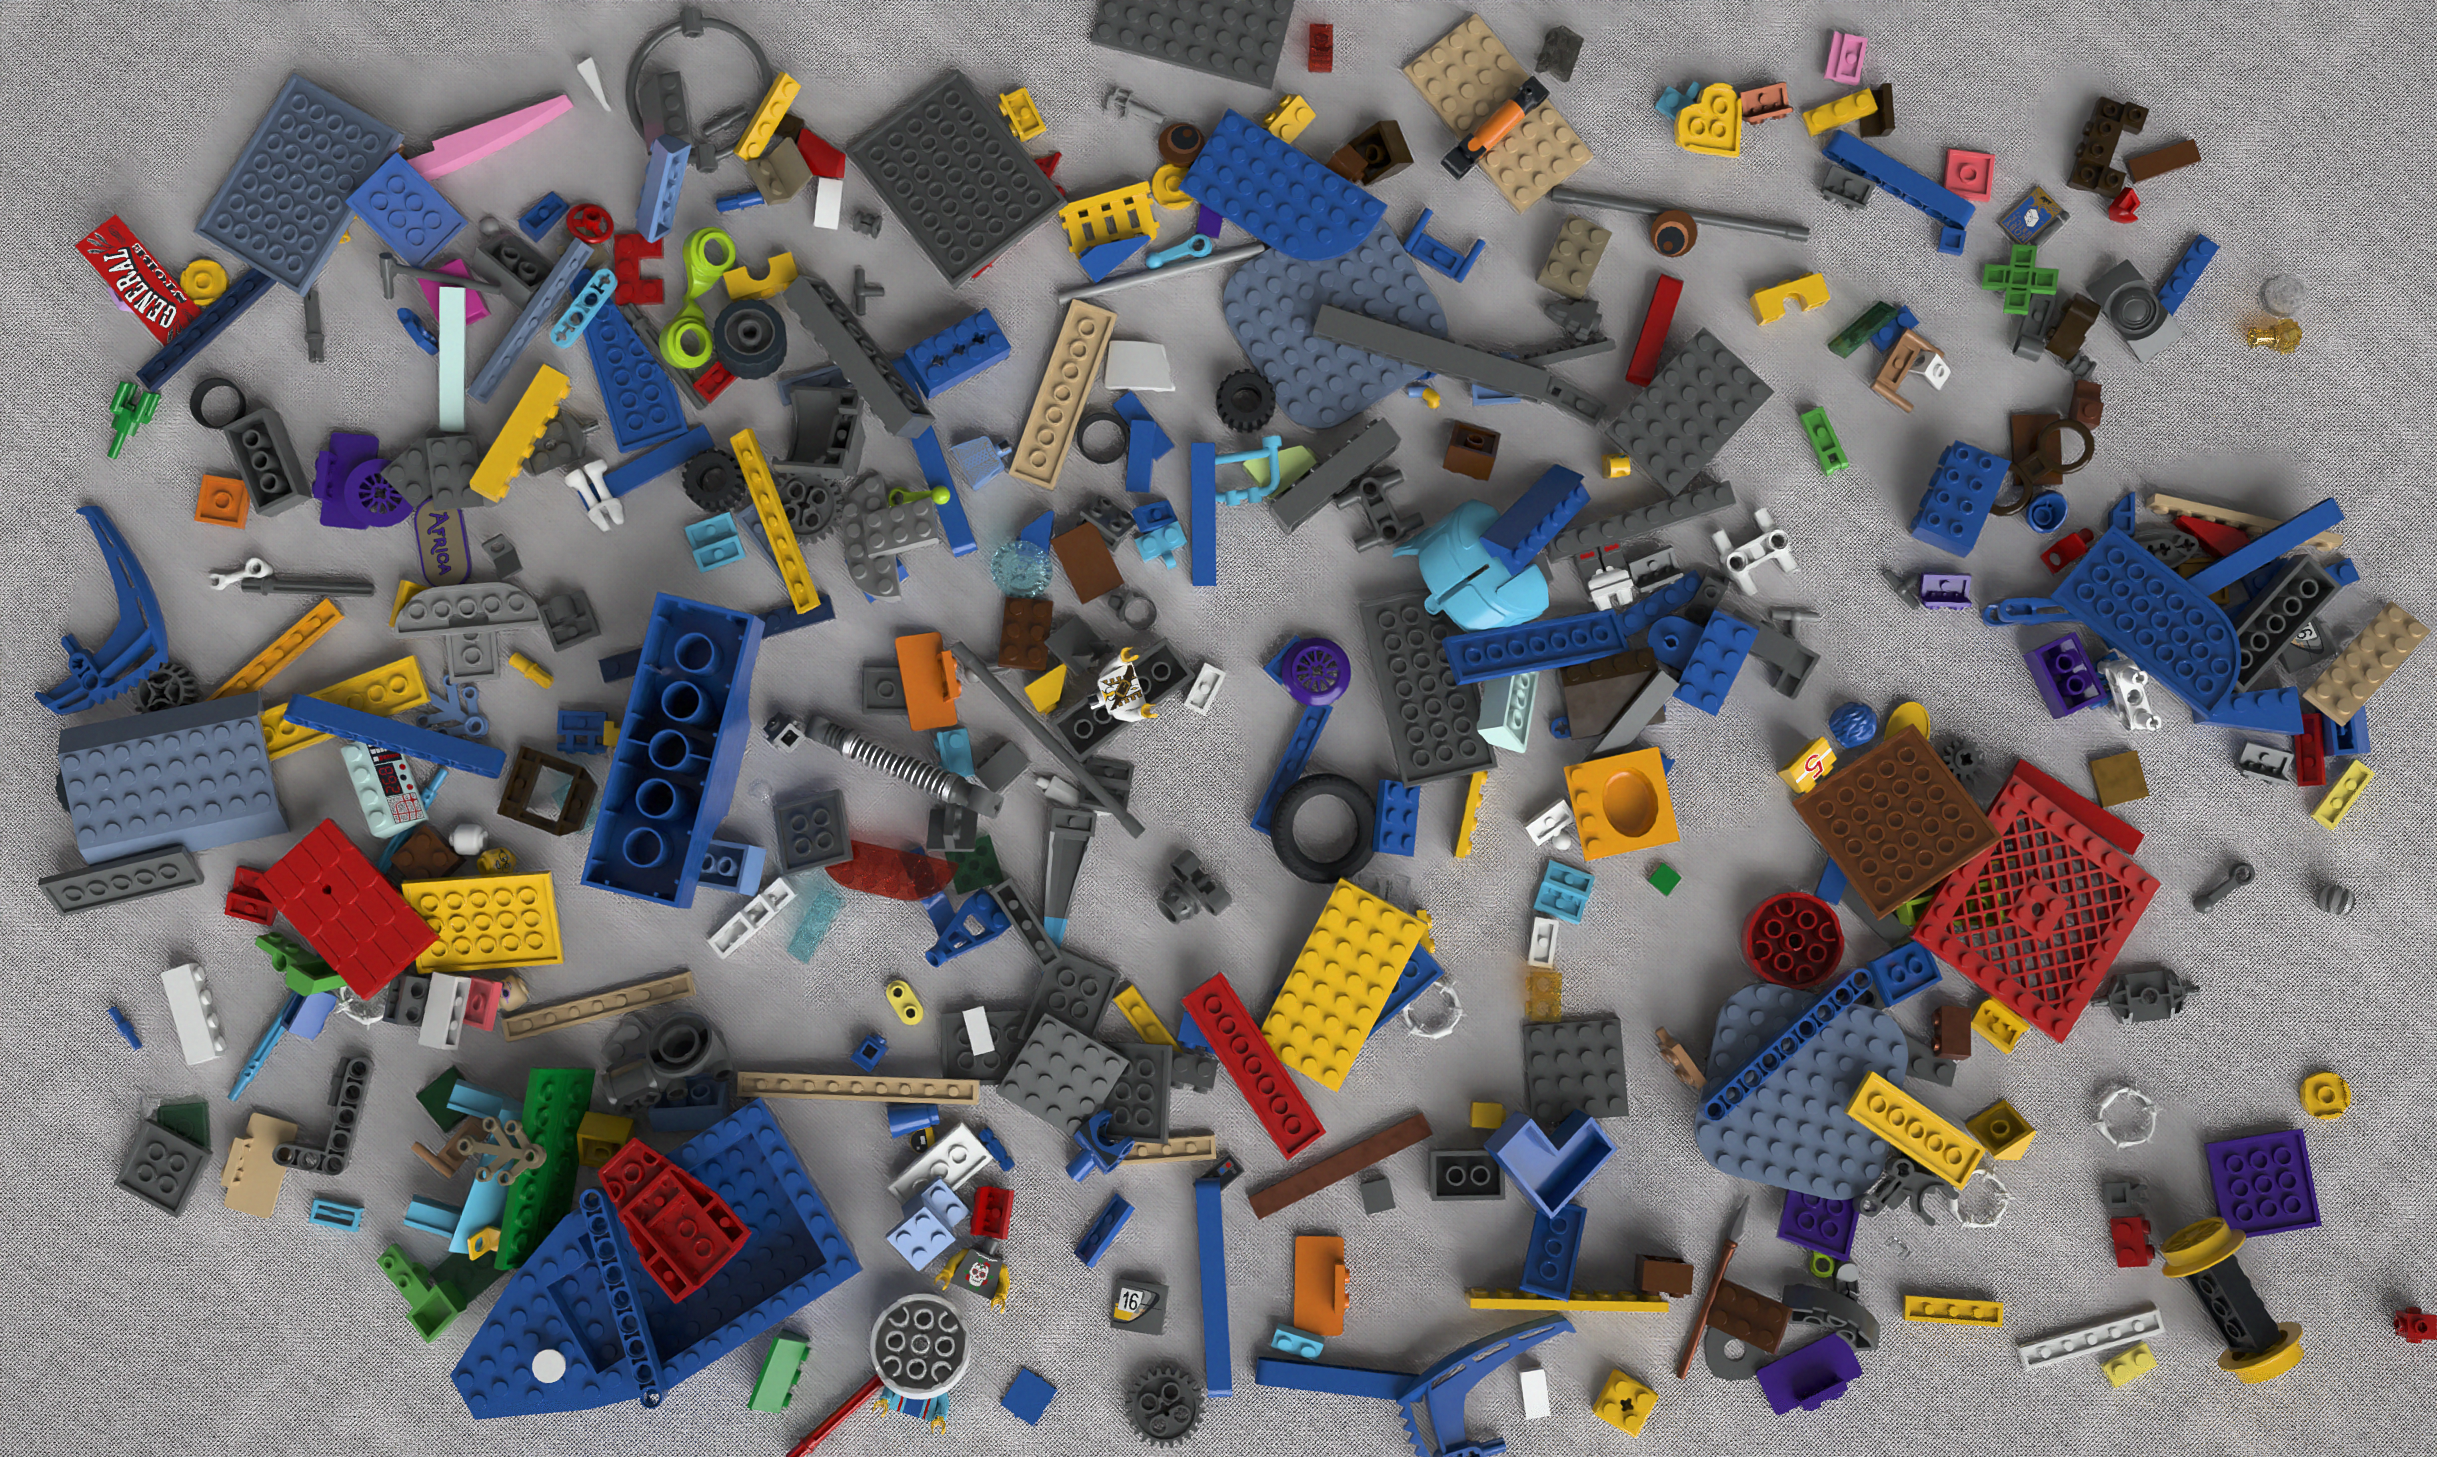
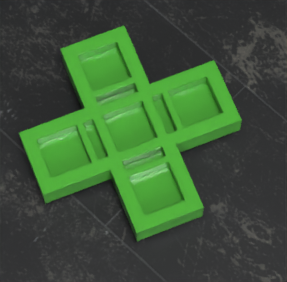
(2020, 279)

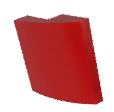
(247, 900)

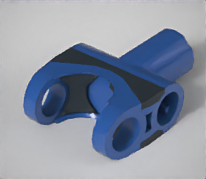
(1097, 1148)

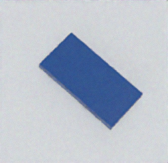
(1553, 1253)

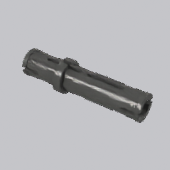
(313, 327)

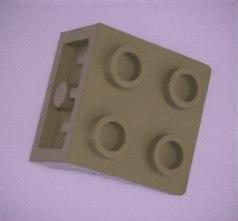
(781, 173)

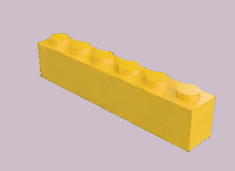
(520, 433)

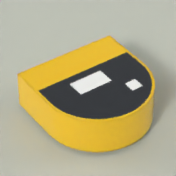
(922, 1140)

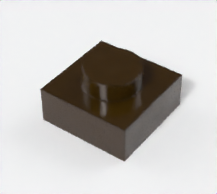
(789, 127)

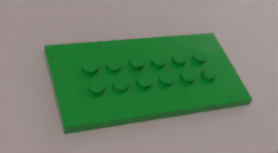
(544, 1195)

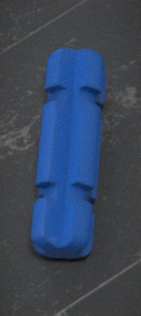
(996, 1149)

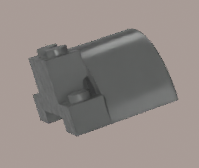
(825, 433)

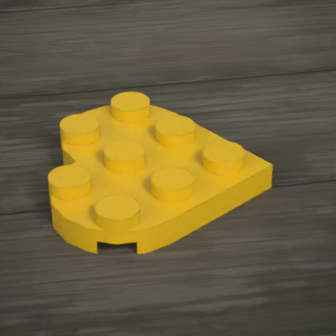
(1712, 123)

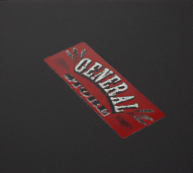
(139, 279)

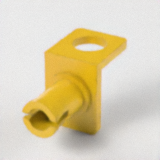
(490, 1237)

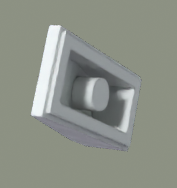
(592, 76)
(1534, 1392)

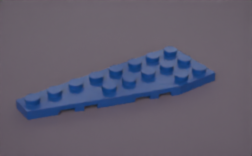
(634, 387)

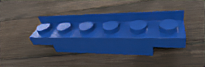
(1535, 518)

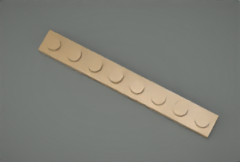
(2252, 524)

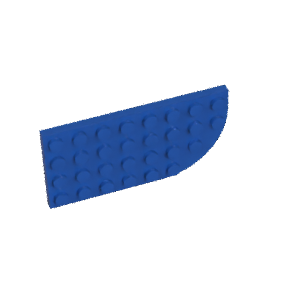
(1279, 193)
(2155, 620)

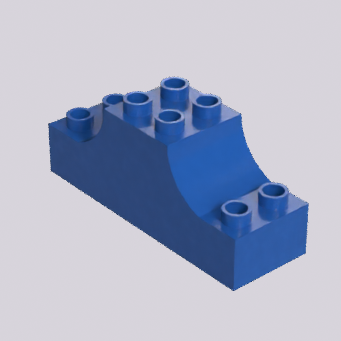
(675, 752)

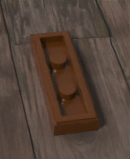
(2163, 161)

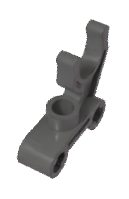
(1897, 1187)

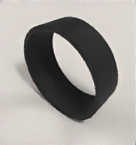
(202, 389)
(1097, 417)

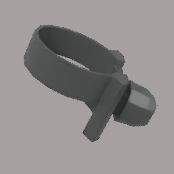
(1116, 602)

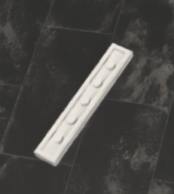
(2090, 1338)

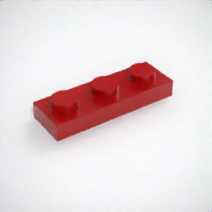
(2310, 752)

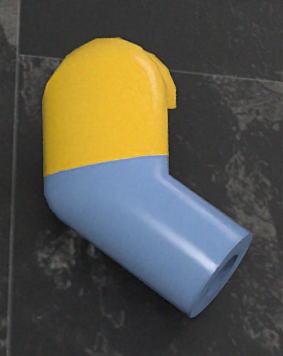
(1425, 392)

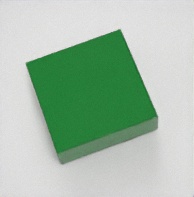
(1664, 879)

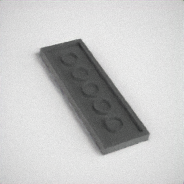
(121, 881)

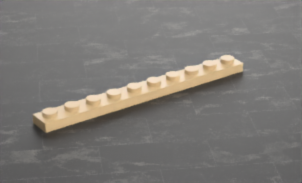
(858, 1087)

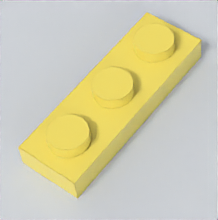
(2342, 794)

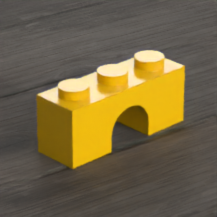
(782, 274)
(1808, 291)

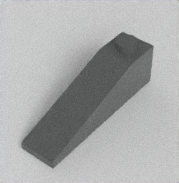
(1026, 923)

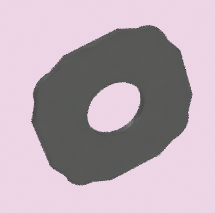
(1723, 1367)

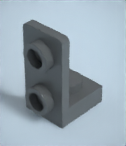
(1707, 596)

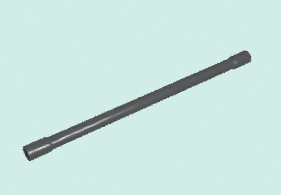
(1787, 231)
(1048, 740)

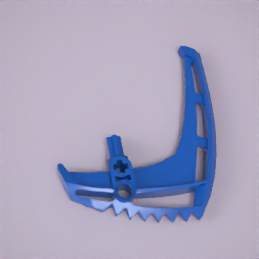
(96, 674)
(1447, 1399)

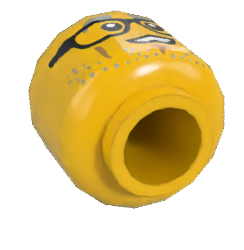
(496, 861)

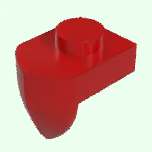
(2124, 206)

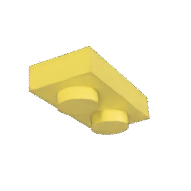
(2129, 1364)

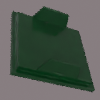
(436, 1098)

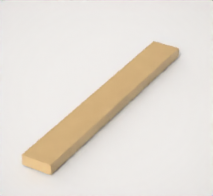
(598, 1006)

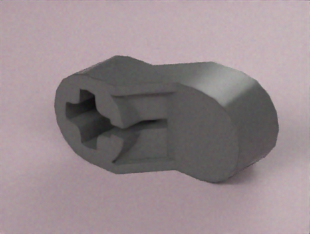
(1848, 1273)

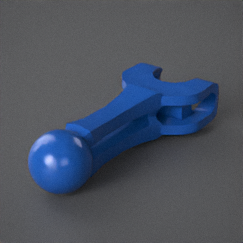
(2023, 611)

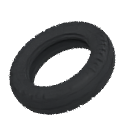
(1282, 828)

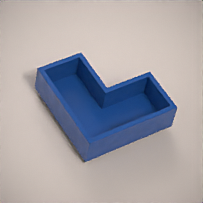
(1552, 1167)

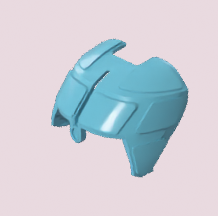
(1453, 552)

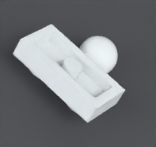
(1549, 823)

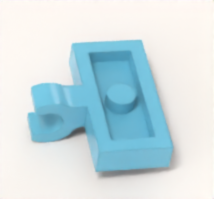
(1673, 101)
(1161, 543)

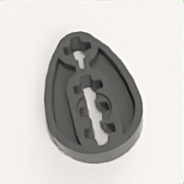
(2169, 540)

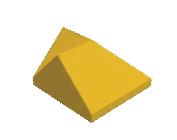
(2002, 1131)

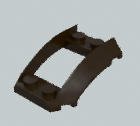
(522, 783)

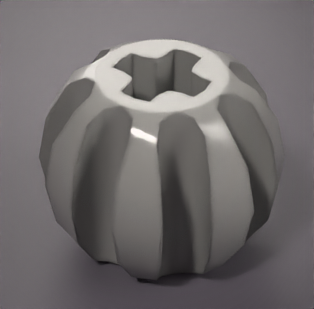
(2336, 900)

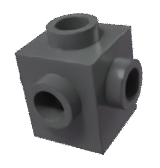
(783, 732)

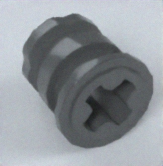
(861, 218)
(2081, 365)

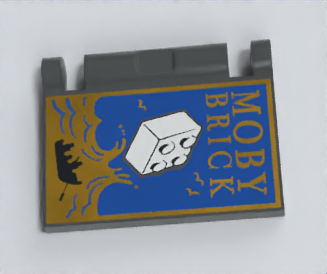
(2034, 219)

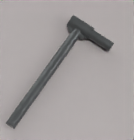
(390, 268)

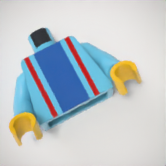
(929, 1409)

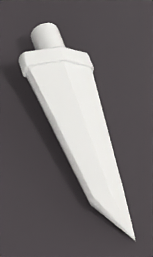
(1063, 792)

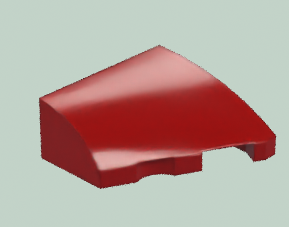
(820, 156)

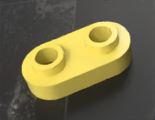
(904, 1002)

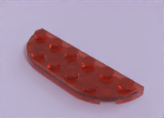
(893, 873)

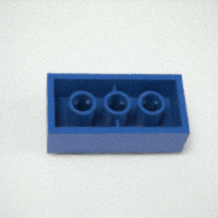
(955, 367)

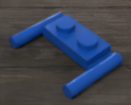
(1438, 255)

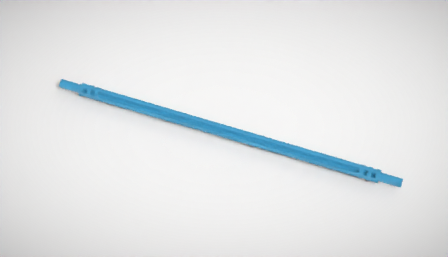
(276, 1029)

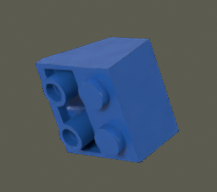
(2345, 740)

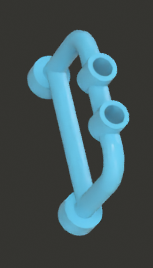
(1253, 494)

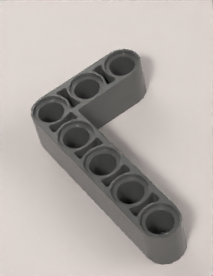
(339, 1125)

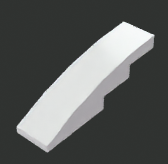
(753, 917)

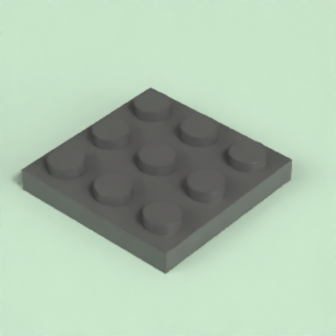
(813, 832)
(163, 1168)

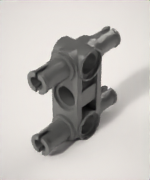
(1379, 511)

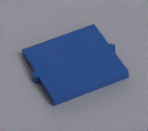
(1028, 1396)

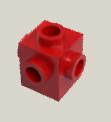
(2415, 1324)

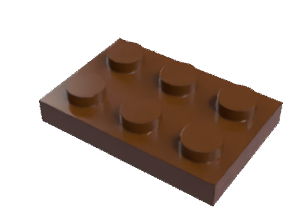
(1024, 632)
(1749, 1316)

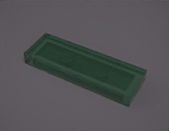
(1862, 329)

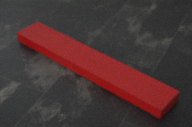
(2081, 809)

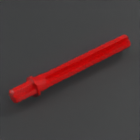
(813, 1438)

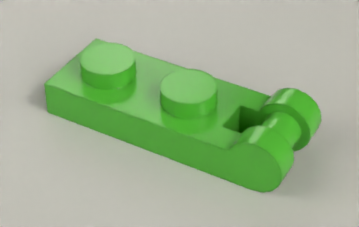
(1823, 440)

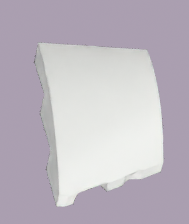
(1137, 366)

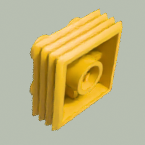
(1619, 1388)

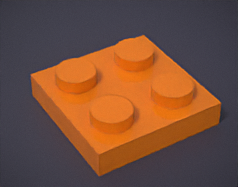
(223, 502)

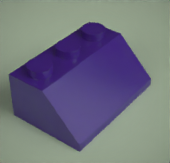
(2064, 676)

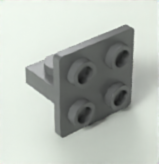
(1110, 521)
(952, 829)

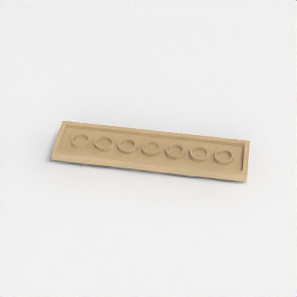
(1063, 395)

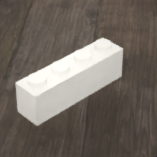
(193, 1013)

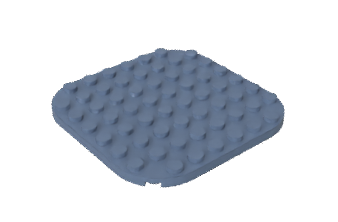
(1273, 315)
(1794, 1123)

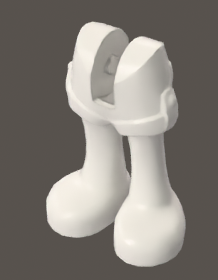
(607, 504)

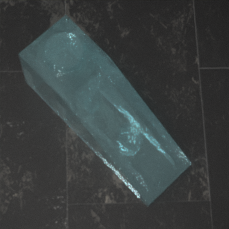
(815, 925)

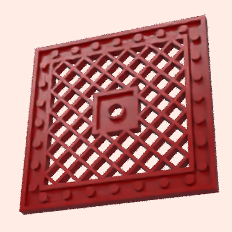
(2106, 943)

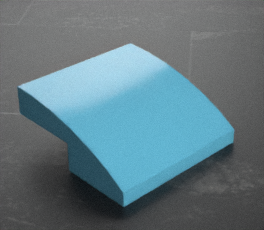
(715, 542)
(1563, 892)

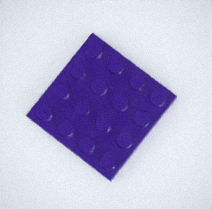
(2263, 1182)

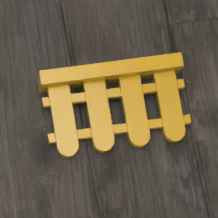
(1118, 211)

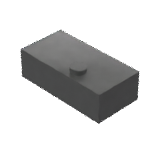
(267, 462)

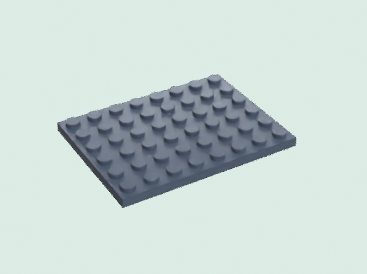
(290, 185)

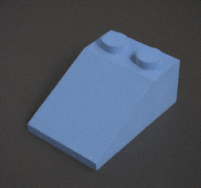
(732, 867)

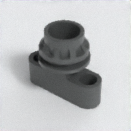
(1181, 898)

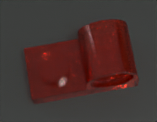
(1320, 48)

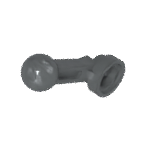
(2205, 903)

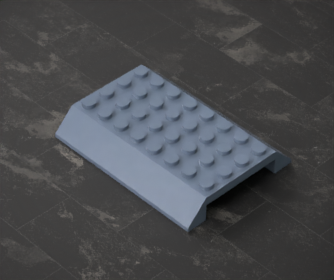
(171, 780)

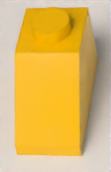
(1048, 690)

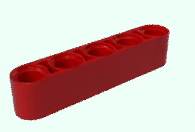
(1654, 330)

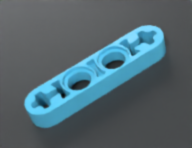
(580, 305)

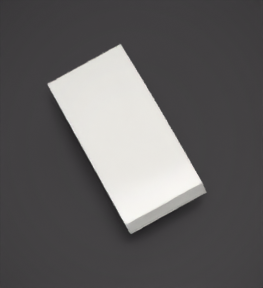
(828, 203)

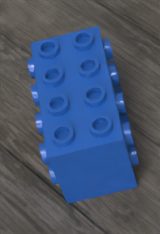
(1959, 498)

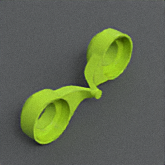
(701, 278)

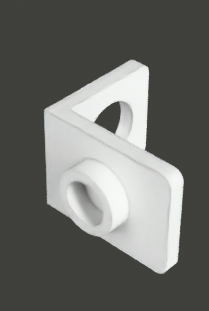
(1933, 368)

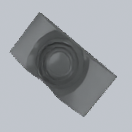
(2134, 311)

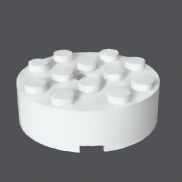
(927, 1371)

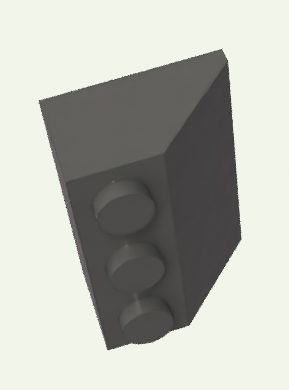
(666, 109)
(514, 268)

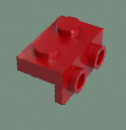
(992, 1211)
(2132, 1241)

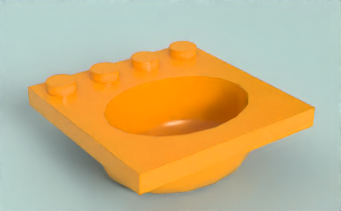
(1621, 803)

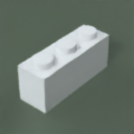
(445, 1011)

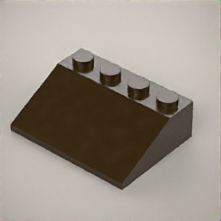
(1603, 688)

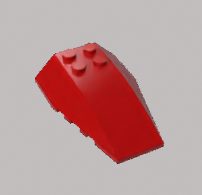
(671, 1218)

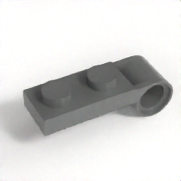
(2033, 327)

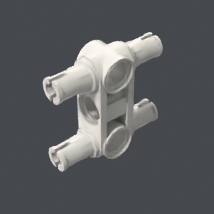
(1755, 552)
(2131, 711)

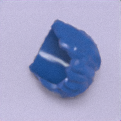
(1853, 724)

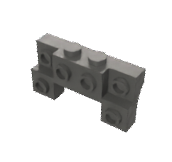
(1783, 654)

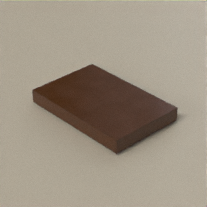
(2024, 433)
(1087, 562)

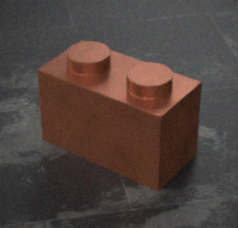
(1951, 1032)

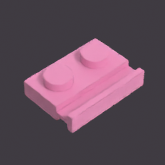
(1845, 58)

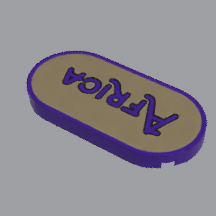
(442, 545)

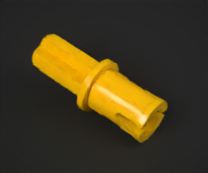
(531, 670)

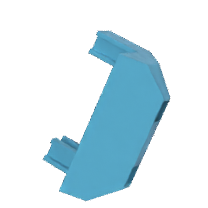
(484, 1200)

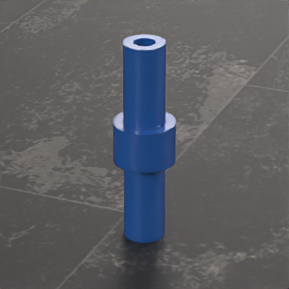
(125, 1028)

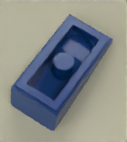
(543, 216)

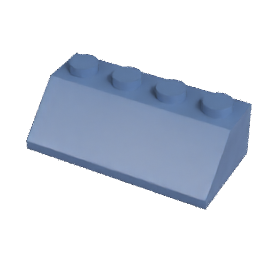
(662, 187)

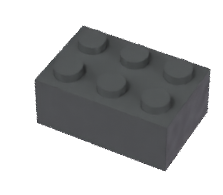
(1464, 1175)

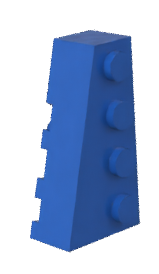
(2260, 711)

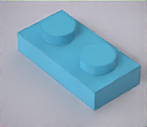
(1297, 1342)

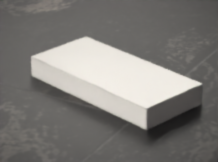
(978, 1030)

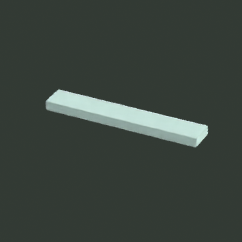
(452, 359)

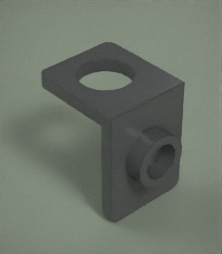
(505, 559)

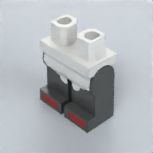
(1604, 575)

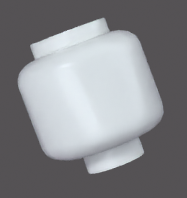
(469, 839)

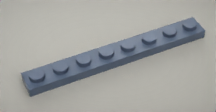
(530, 321)

